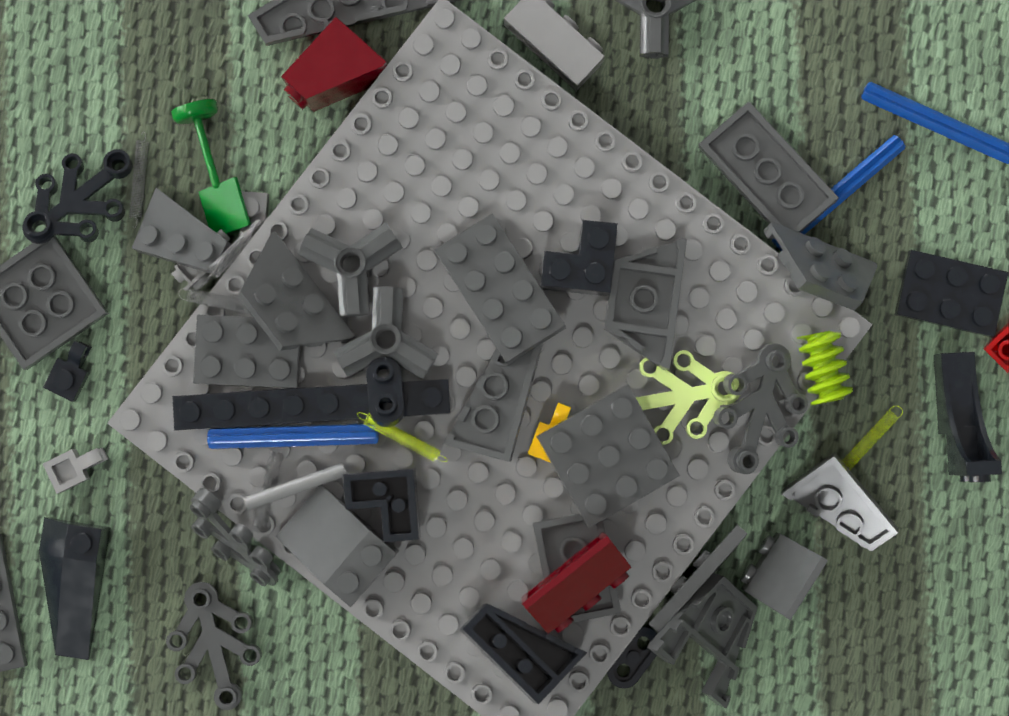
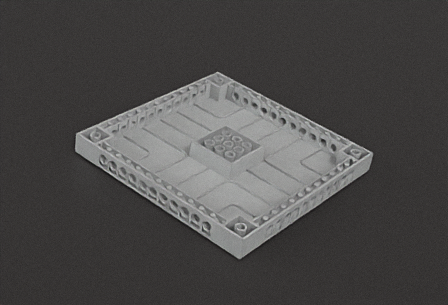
(432, 150)

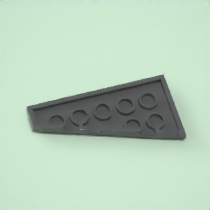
(296, 19)

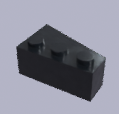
(521, 651)

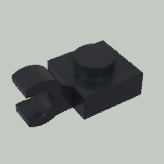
(68, 375)

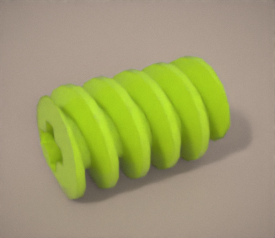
(825, 367)

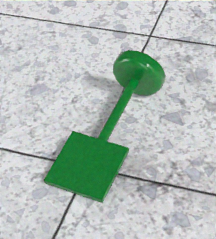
(224, 200)

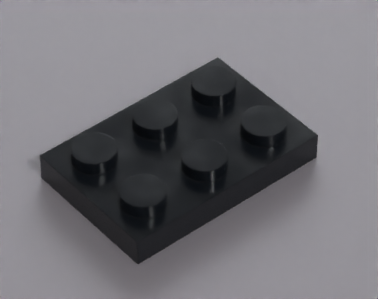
(951, 293)

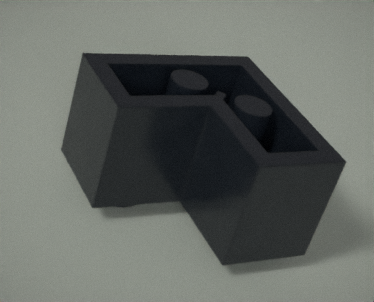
(589, 269)
(395, 494)

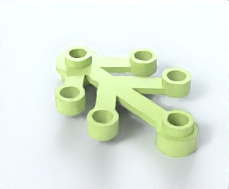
(684, 395)

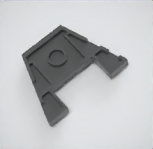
(718, 621)

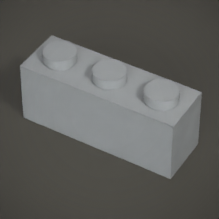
(555, 40)

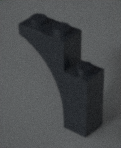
(962, 420)

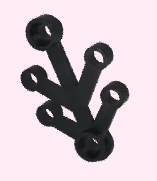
(74, 201)

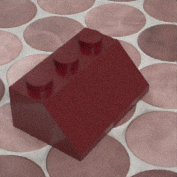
(576, 584)

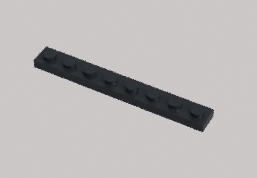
(301, 405)

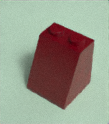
(332, 68)

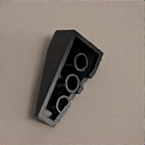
(72, 575)

